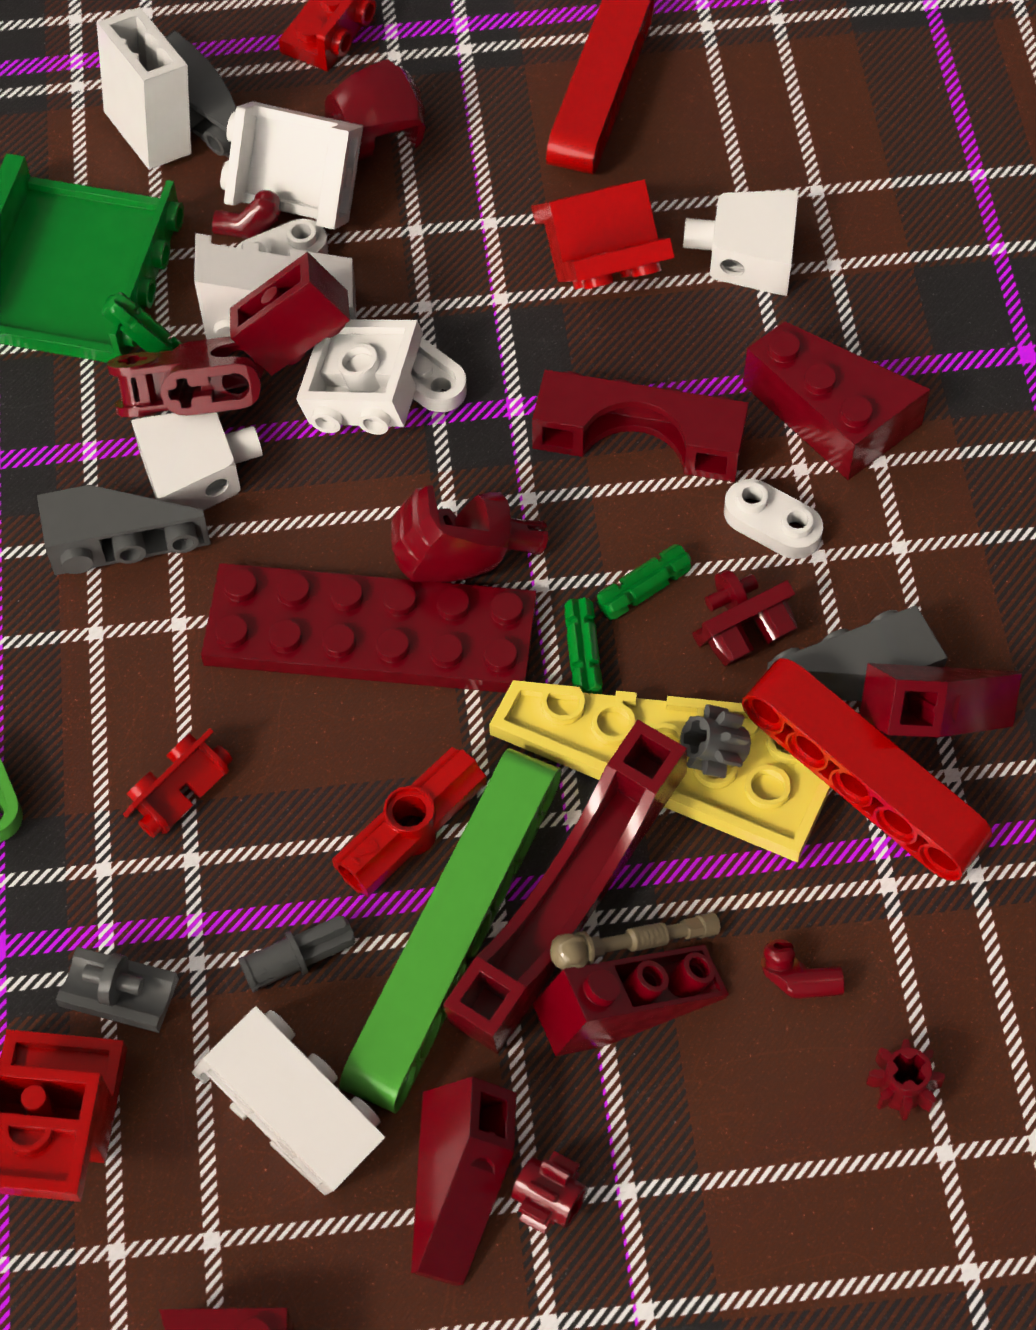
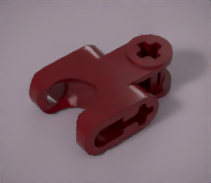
(185, 380)

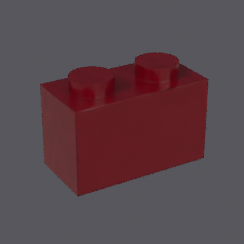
(289, 314)

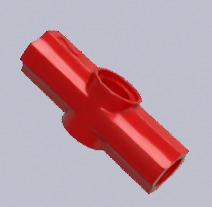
(387, 844)

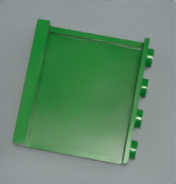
(72, 250)

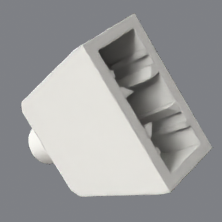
(749, 239)
(192, 457)

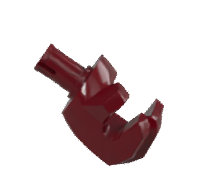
(382, 101)
(449, 547)

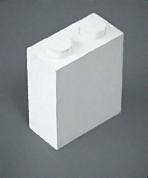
(144, 87)

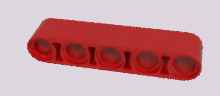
(599, 85)
(867, 769)

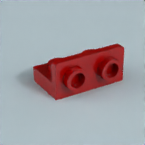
(325, 30)

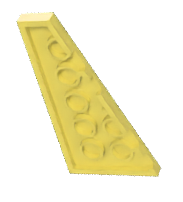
(763, 802)

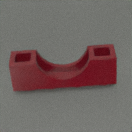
(582, 409)

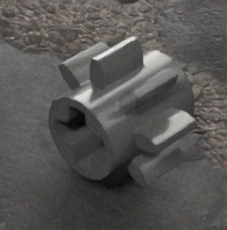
(715, 741)

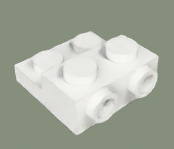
(362, 376)

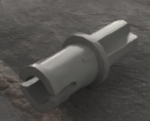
(296, 952)

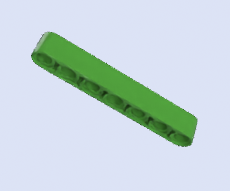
(450, 931)

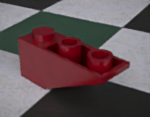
(938, 699)
(626, 996)
(461, 1166)

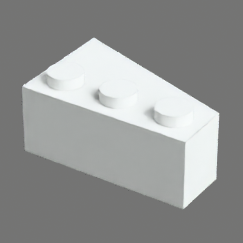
(231, 273)
(291, 1099)

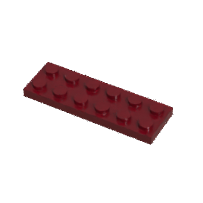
(369, 628)

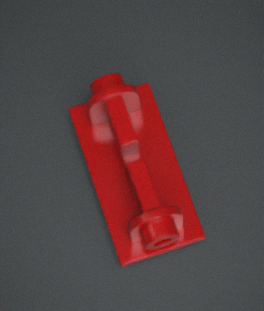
(161, 797)

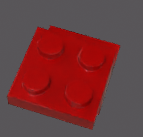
(603, 235)
(55, 1110)

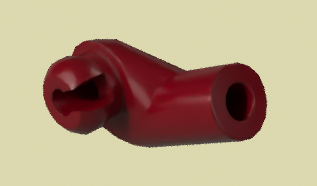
(253, 220)
(794, 977)

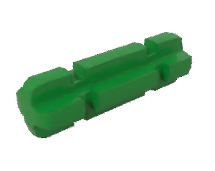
(138, 324)
(644, 581)
(583, 645)

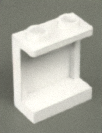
(297, 156)

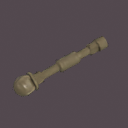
(581, 949)

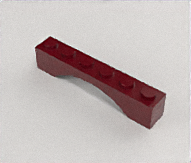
(518, 961)

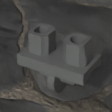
(117, 989)

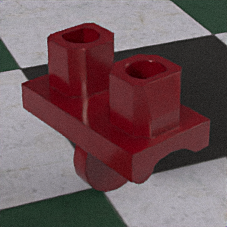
(725, 630)

